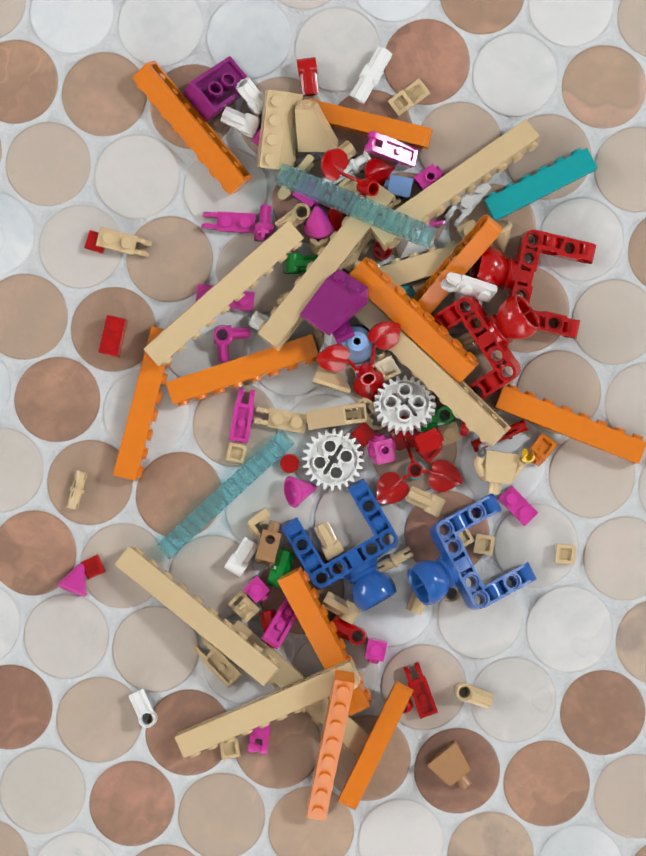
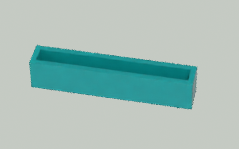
(540, 184)

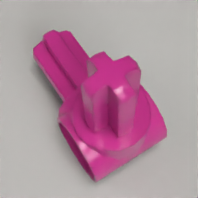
(264, 227)
(223, 344)

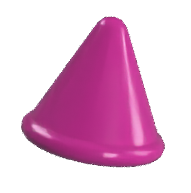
(318, 224)
(297, 490)
(75, 581)

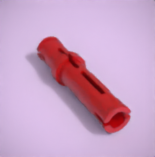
(515, 429)

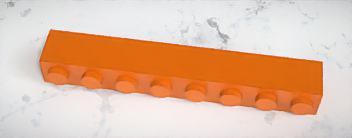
(191, 127)
(415, 321)
(242, 369)
(141, 416)
(570, 425)
(320, 630)
(330, 744)

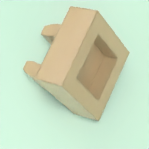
(246, 609)

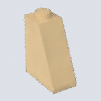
(312, 128)
(336, 416)

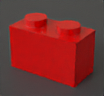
(113, 336)
(428, 440)

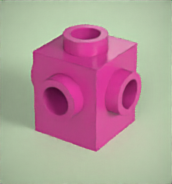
(381, 449)

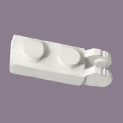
(468, 203)
(469, 286)

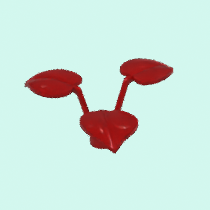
(376, 172)
(334, 359)
(393, 489)

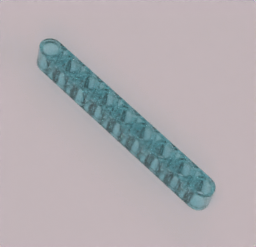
(355, 206)
(225, 494)

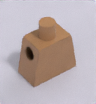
(267, 552)
(451, 765)

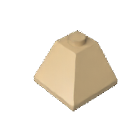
(331, 380)

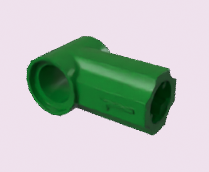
(297, 263)
(436, 420)
(281, 566)

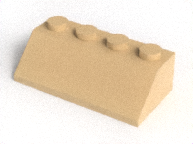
(278, 130)

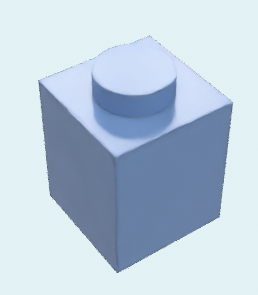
(399, 186)

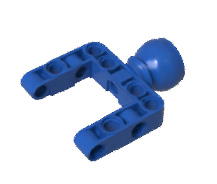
(359, 567)
(433, 579)

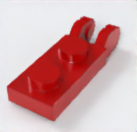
(421, 694)

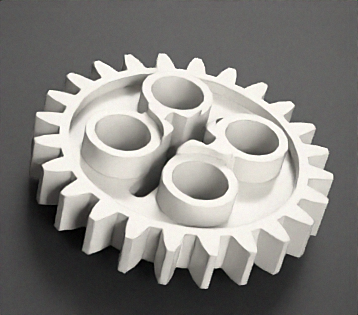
(391, 415)
(317, 450)

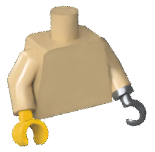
(499, 466)

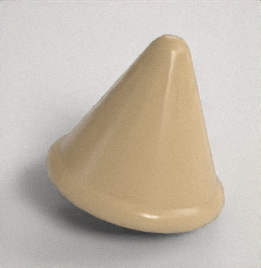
(501, 241)

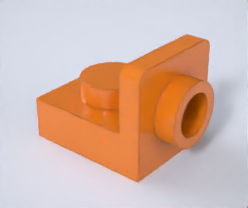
(542, 449)

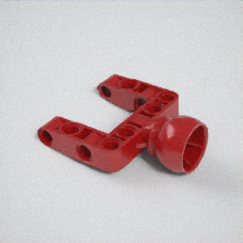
(517, 275)
(513, 321)

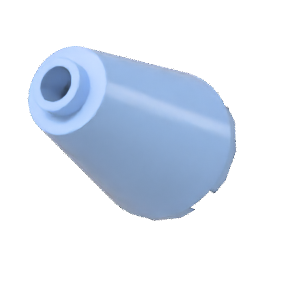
(360, 352)

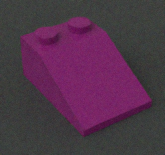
(215, 89)
(335, 302)

